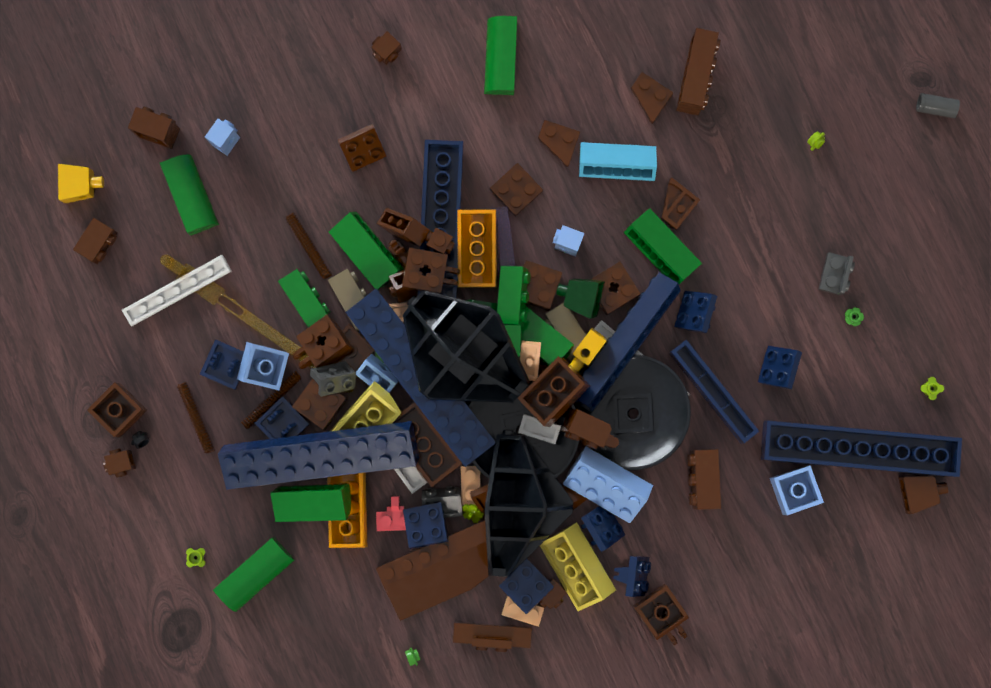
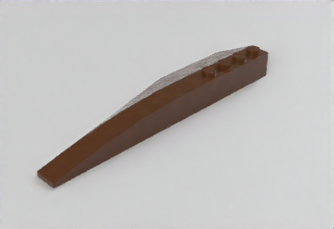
(441, 569)

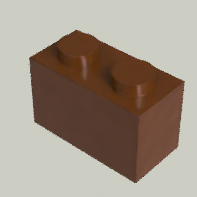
(95, 241)

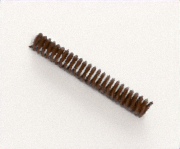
(301, 241)
(284, 389)
(193, 418)

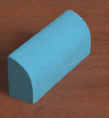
(617, 161)

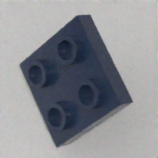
(696, 311)
(223, 364)
(779, 367)
(282, 421)
(425, 525)
(602, 527)
(635, 576)
(526, 586)

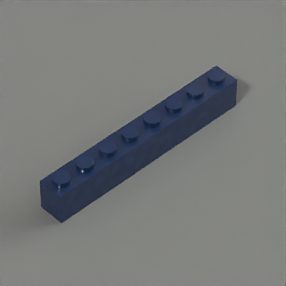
(627, 339)

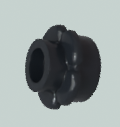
(140, 439)

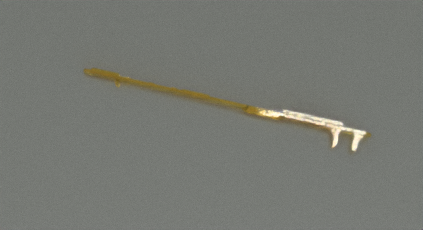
(212, 293)

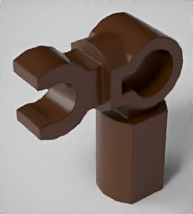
(398, 251)

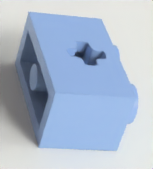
(223, 136)
(568, 240)
(377, 371)

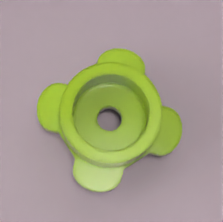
(816, 140)
(926, 388)
(195, 562)

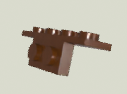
(492, 636)

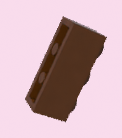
(403, 227)

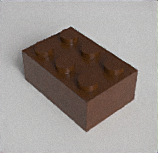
(554, 392)
(704, 479)

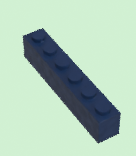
(713, 392)

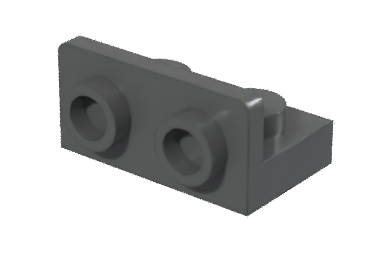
(836, 274)
(334, 378)
(448, 496)

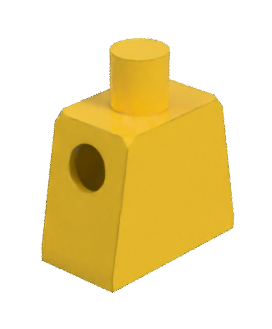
(77, 183)
(593, 342)

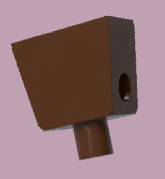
(921, 492)

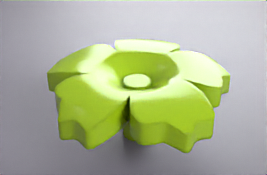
(472, 512)

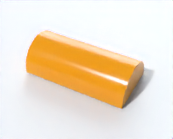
(476, 248)
(353, 531)

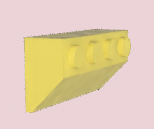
(371, 409)
(577, 567)

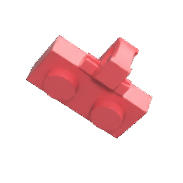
(392, 518)

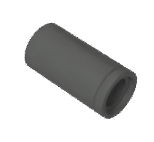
(937, 105)

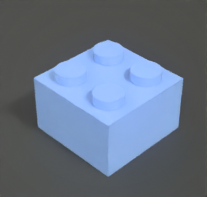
(262, 366)
(796, 490)

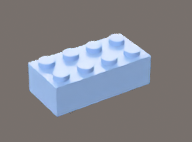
(608, 484)

